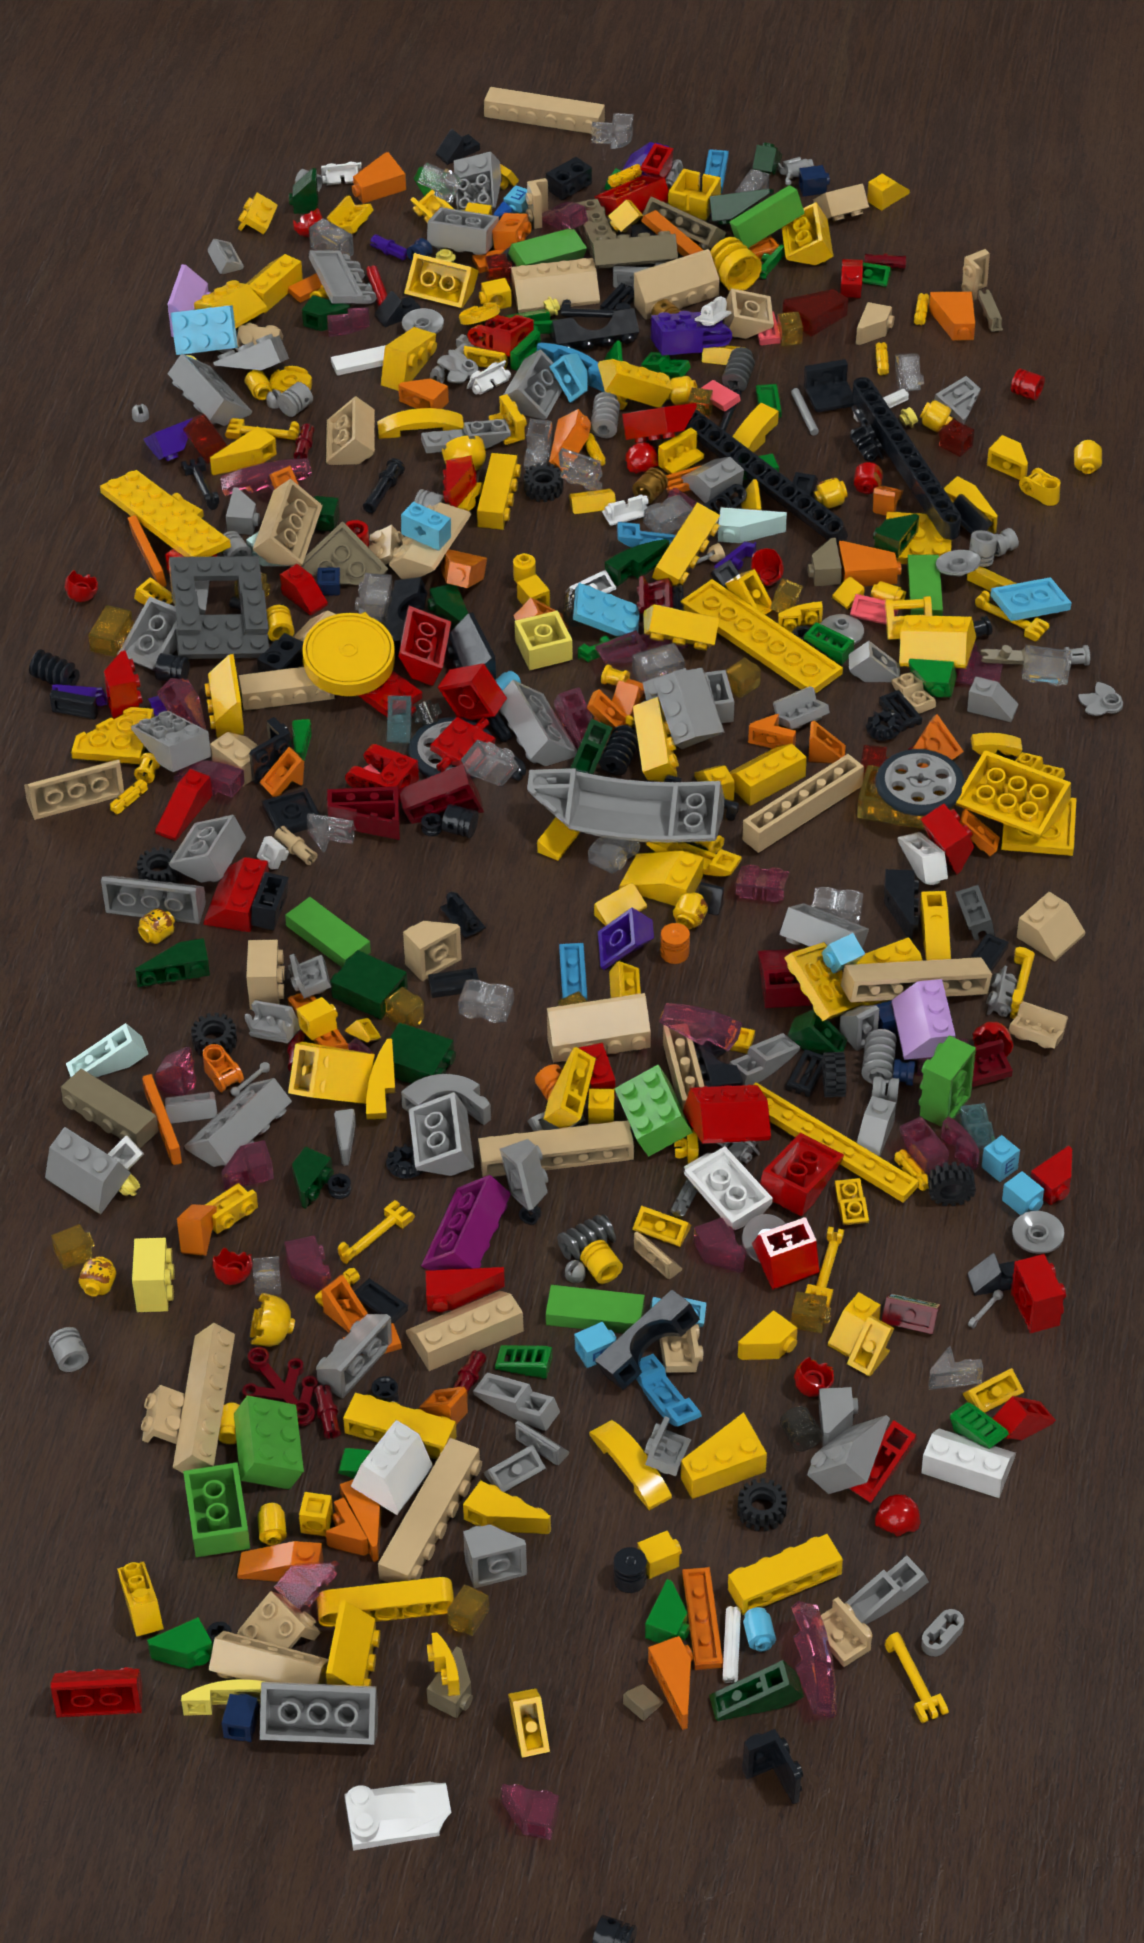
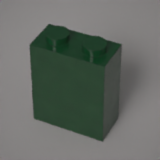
(367, 983)
(420, 1053)

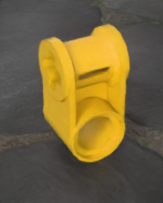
(1043, 487)

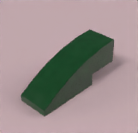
(635, 561)
(591, 746)

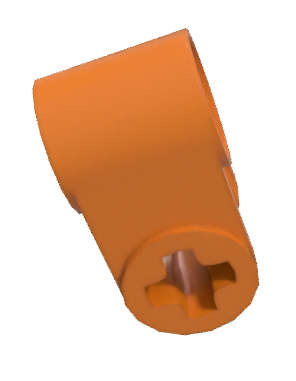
(221, 1067)

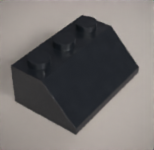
(469, 646)

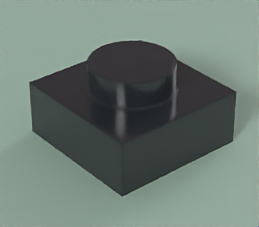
(806, 482)
(724, 573)

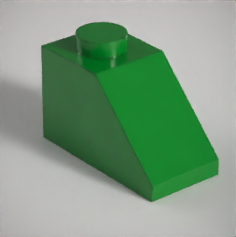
(937, 676)
(667, 1617)
(182, 1646)

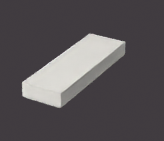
(358, 360)

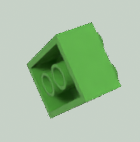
(947, 1080)
(653, 1110)
(268, 1442)
(216, 1509)

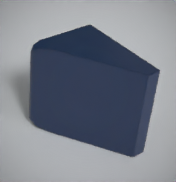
(329, 580)

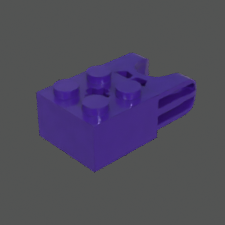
(684, 335)

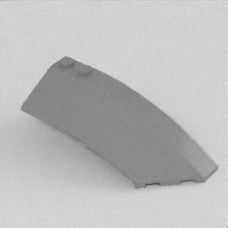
(630, 807)

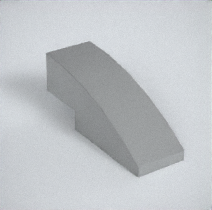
(765, 1058)
(517, 1400)
(887, 1591)

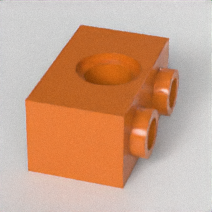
(510, 230)

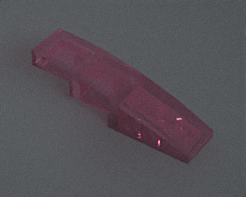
(257, 476)
(623, 647)
(816, 1667)

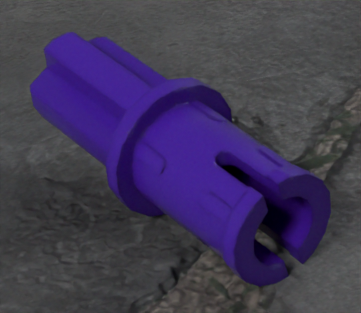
(388, 247)

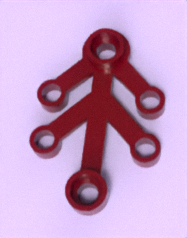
(282, 1391)

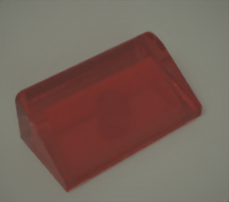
(204, 436)

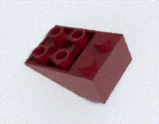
(778, 983)

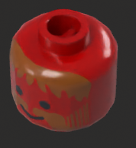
(867, 476)

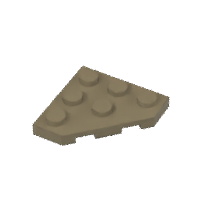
(347, 551)

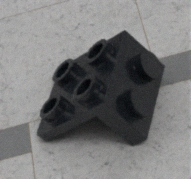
(828, 385)
(267, 754)
(770, 1752)

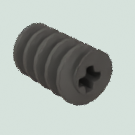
(738, 369)
(591, 1230)

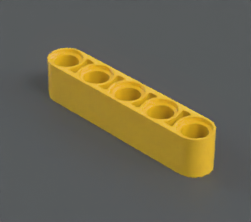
(389, 1600)

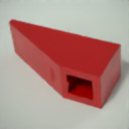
(459, 479)

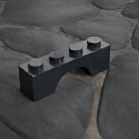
(621, 328)
(405, 594)
(714, 1071)
(666, 1318)

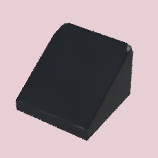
(713, 896)

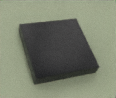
(290, 810)

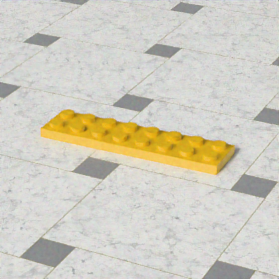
(164, 515)
(763, 637)

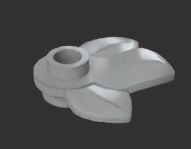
(458, 365)
(1102, 701)

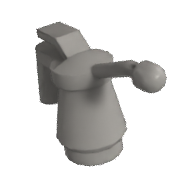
(791, 168)

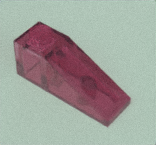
(182, 700)
(573, 714)

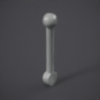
(264, 1068)
(997, 1295)

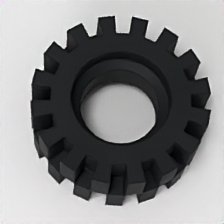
(543, 490)
(157, 859)
(210, 1025)
(834, 1074)
(951, 1184)
(762, 1491)

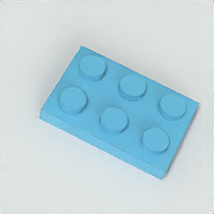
(204, 330)
(1030, 599)
(604, 611)

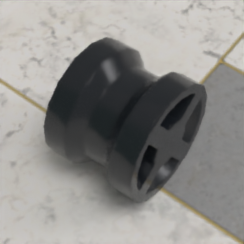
(385, 1386)

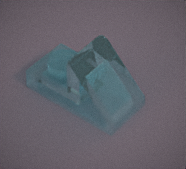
(399, 719)

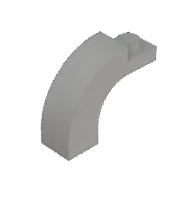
(444, 1084)

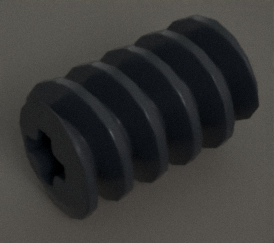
(52, 669)
(619, 750)

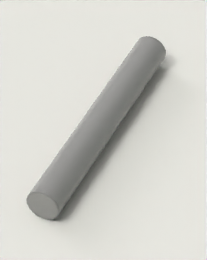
(804, 411)

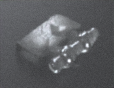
(576, 465)

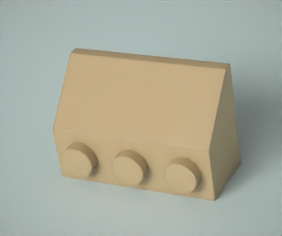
(350, 434)

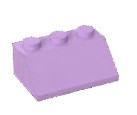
(187, 290)
(922, 1018)

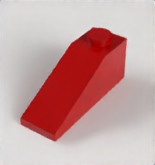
(186, 802)
(457, 1287)
(892, 1451)

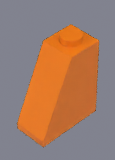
(379, 179)
(954, 313)
(868, 564)
(462, 568)

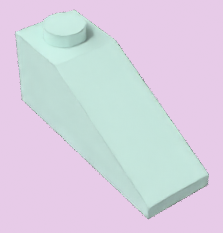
(748, 525)
(111, 1054)

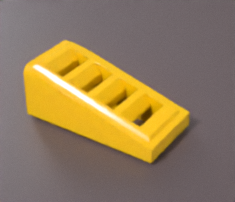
(153, 587)

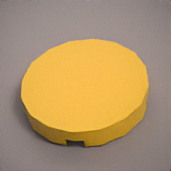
(478, 314)
(289, 376)

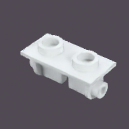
(331, 172)
(713, 312)
(495, 372)
(623, 512)

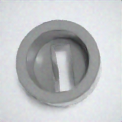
(271, 398)
(144, 416)
(578, 1273)

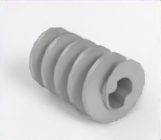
(605, 415)
(879, 1055)

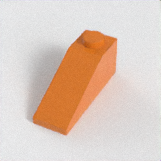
(570, 434)
(367, 1514)
(274, 1561)
(672, 1669)

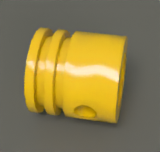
(279, 622)
(601, 1261)

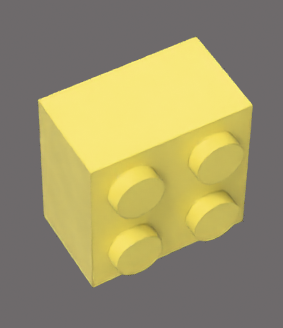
(543, 640)
(152, 1274)

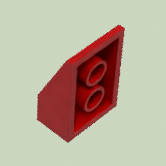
(800, 1173)

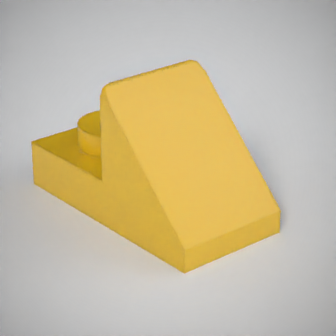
(871, 1346)

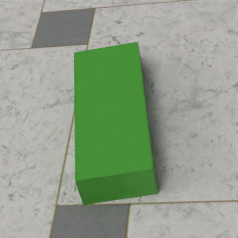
(767, 216)
(549, 248)
(924, 581)
(326, 931)
(587, 1307)

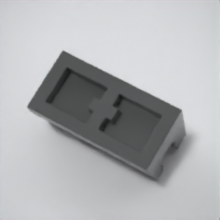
(975, 911)

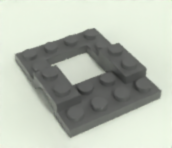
(219, 635)

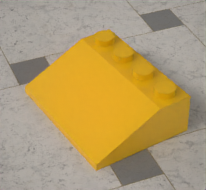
(1014, 794)

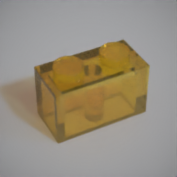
(110, 630)

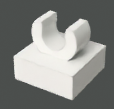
(272, 852)

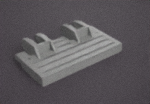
(341, 277)

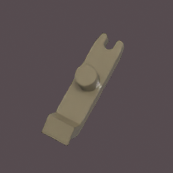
(990, 311)
(1003, 656)

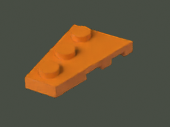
(939, 739)

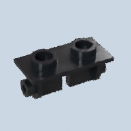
(461, 914)

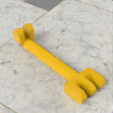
(237, 428)
(1033, 629)
(1025, 958)
(394, 1214)
(820, 1289)
(896, 1643)

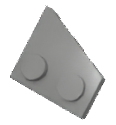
(960, 398)

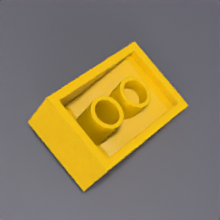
(665, 875)

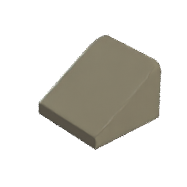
(641, 1701)

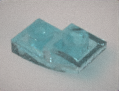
(977, 1124)

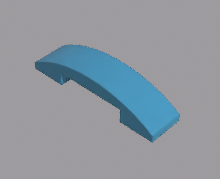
(556, 351)
(632, 536)
(663, 1393)

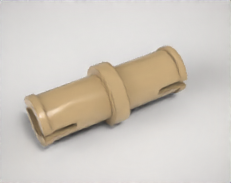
(295, 845)

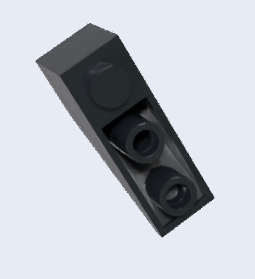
(900, 900)

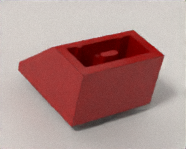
(122, 685)
(787, 1253)

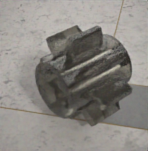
(427, 713)

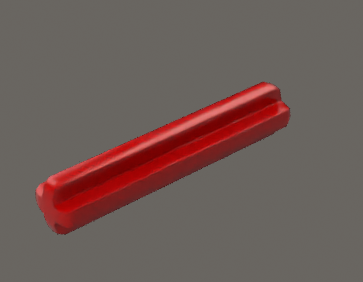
(376, 283)

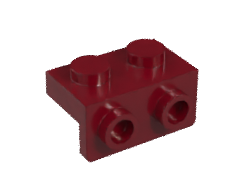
(654, 593)
(990, 1063)

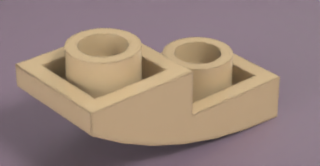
(913, 691)

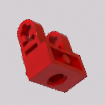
(503, 335)
(396, 770)

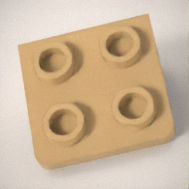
(279, 1622)

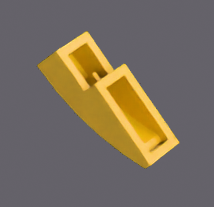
(756, 426)
(380, 1082)

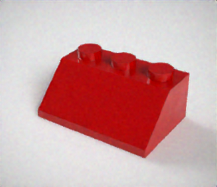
(637, 190)
(657, 421)
(424, 645)
(235, 895)
(728, 1113)
(97, 1692)

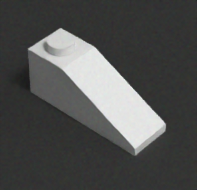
(925, 858)

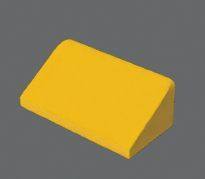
(717, 355)
(484, 357)
(752, 499)
(591, 501)
(987, 579)
(556, 840)
(618, 903)
(624, 980)
(661, 1226)
(994, 1391)

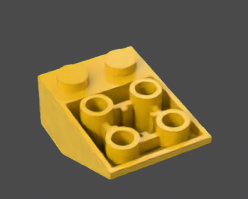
(330, 1073)

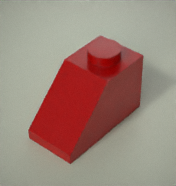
(658, 161)
(851, 278)
(302, 589)
(1055, 1176)
(1023, 1417)

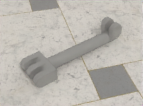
(438, 371)

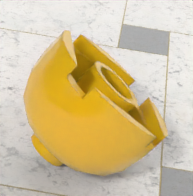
(464, 447)
(271, 1321)

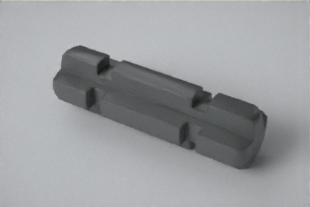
(684, 1199)

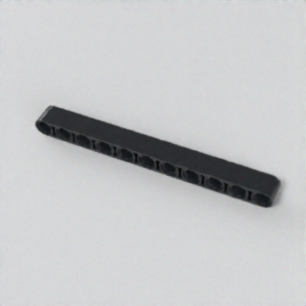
(907, 459)
(769, 477)

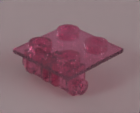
(976, 668)
(754, 876)

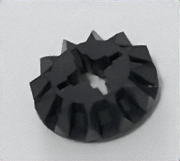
(882, 732)
(399, 1168)

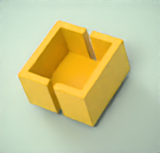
(686, 193)

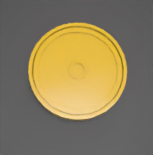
(348, 654)

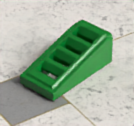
(838, 652)
(301, 736)
(531, 1368)
(975, 1424)

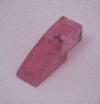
(565, 215)
(223, 777)
(701, 1024)

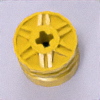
(735, 264)

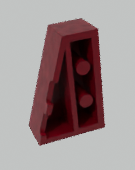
(439, 791)
(372, 809)

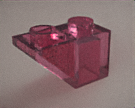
(177, 1072)
(924, 1145)
(248, 1166)
(718, 1245)
(306, 1263)
(304, 1580)
(531, 1809)

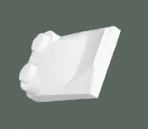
(728, 1187)
(396, 1813)

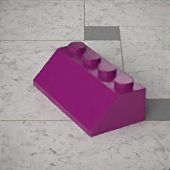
(467, 1226)

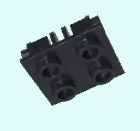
(864, 439)

